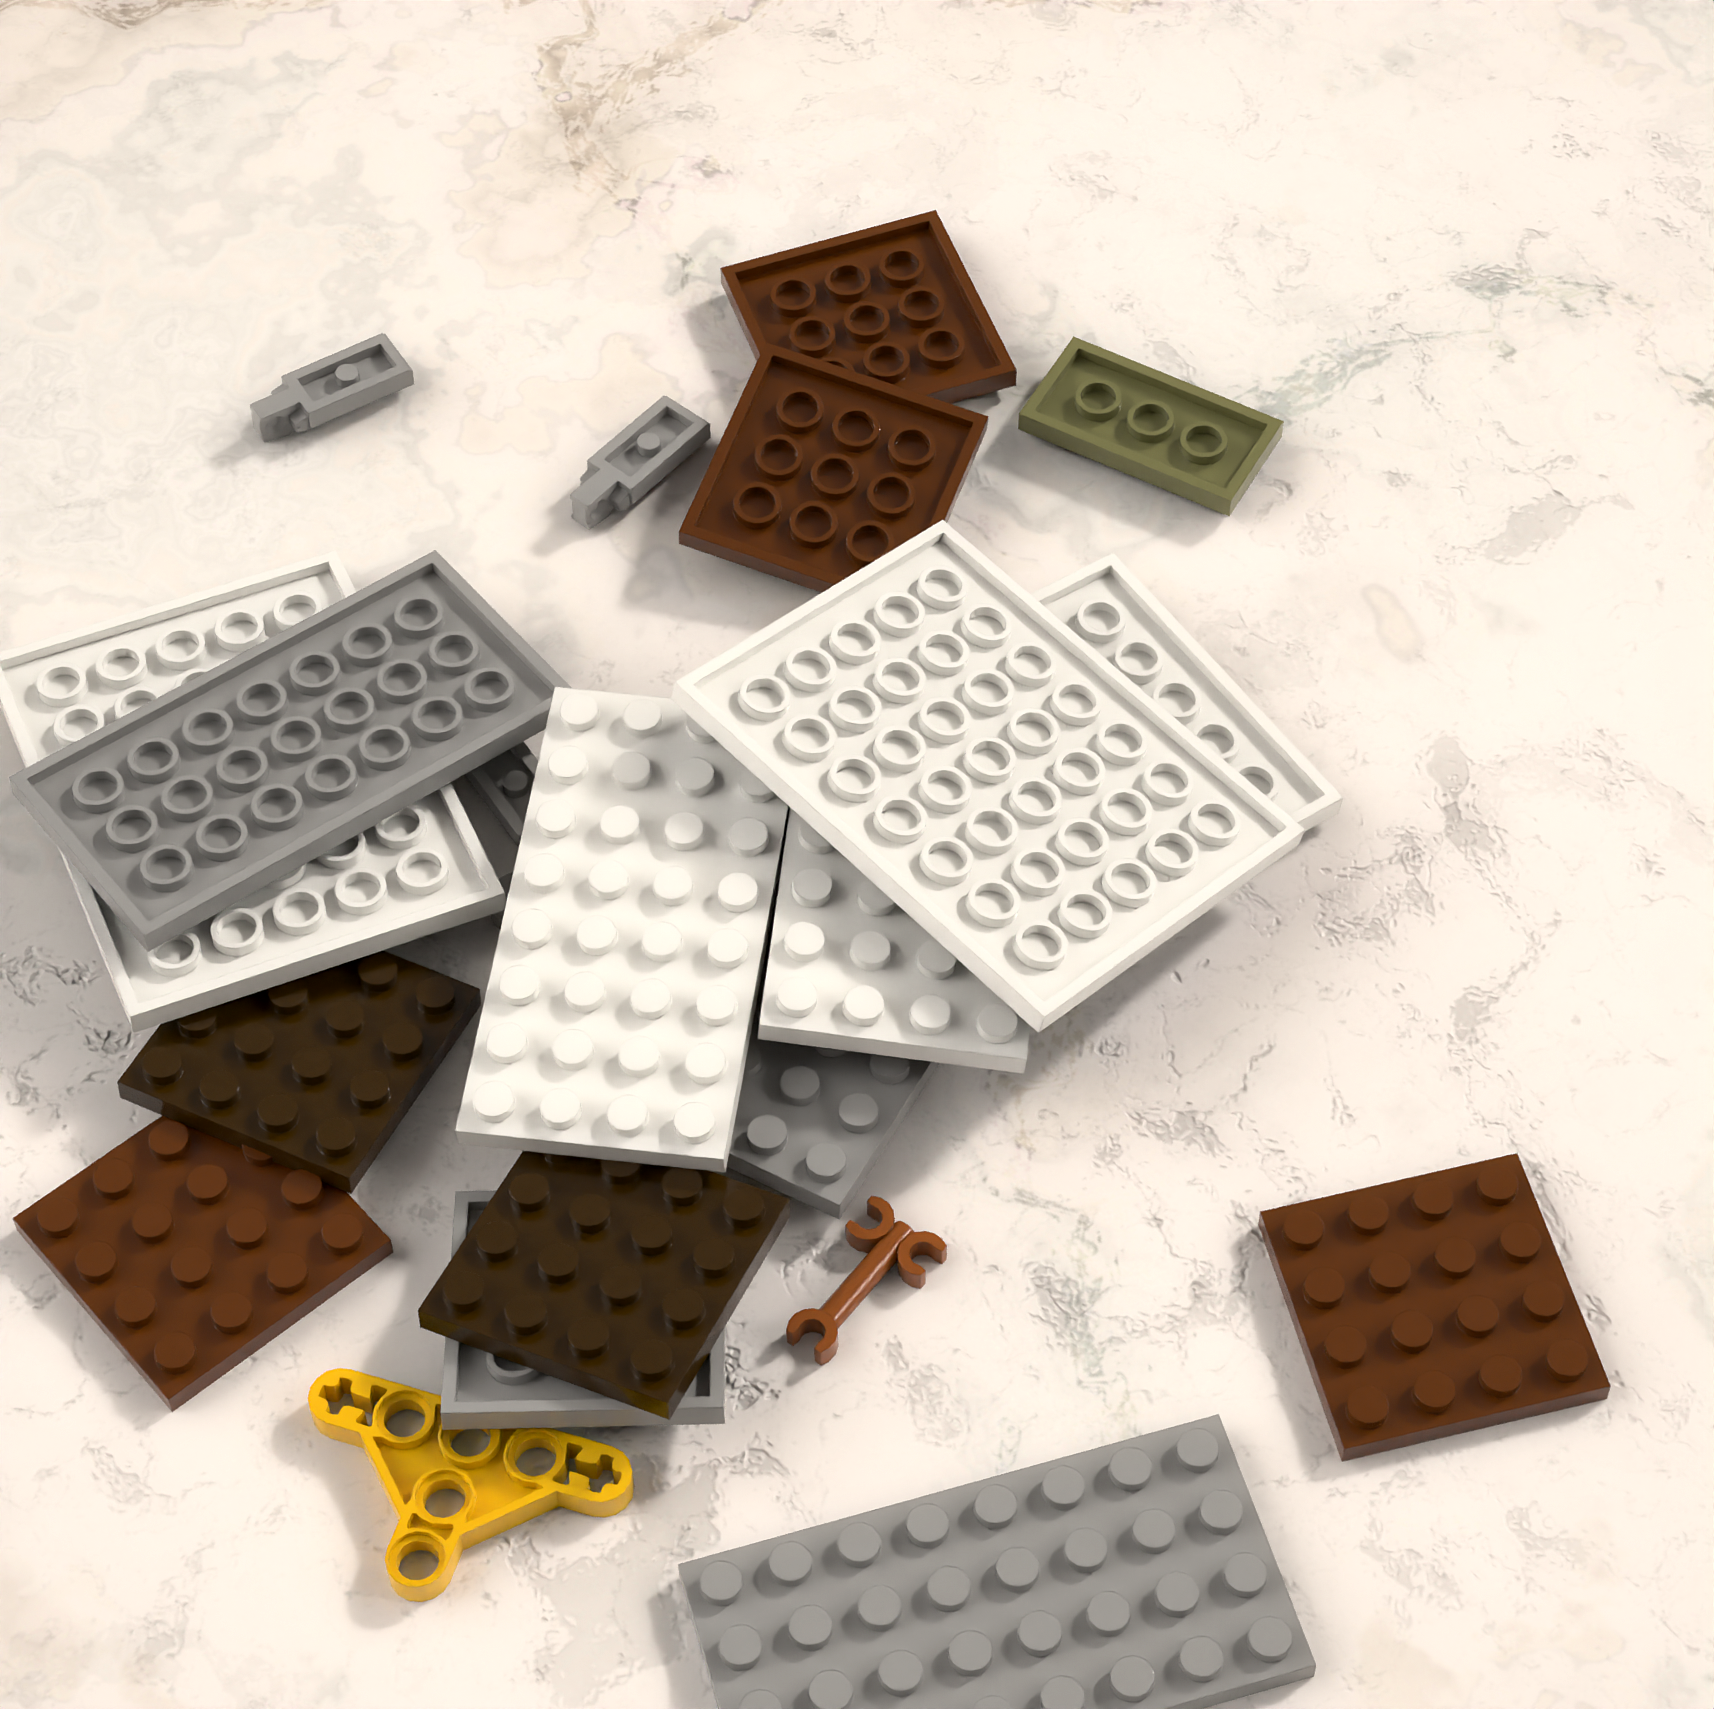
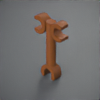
(885, 1246)

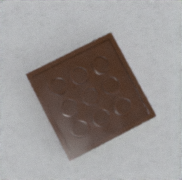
(879, 305)
(828, 471)
(198, 1250)
(1432, 1307)

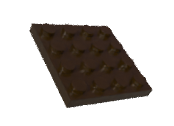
(310, 1065)
(606, 1272)

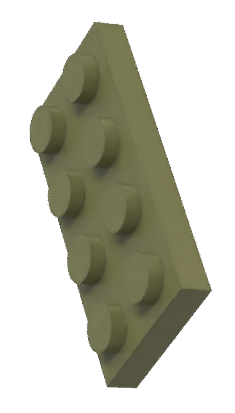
(1151, 425)

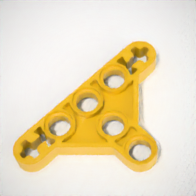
(490, 1482)

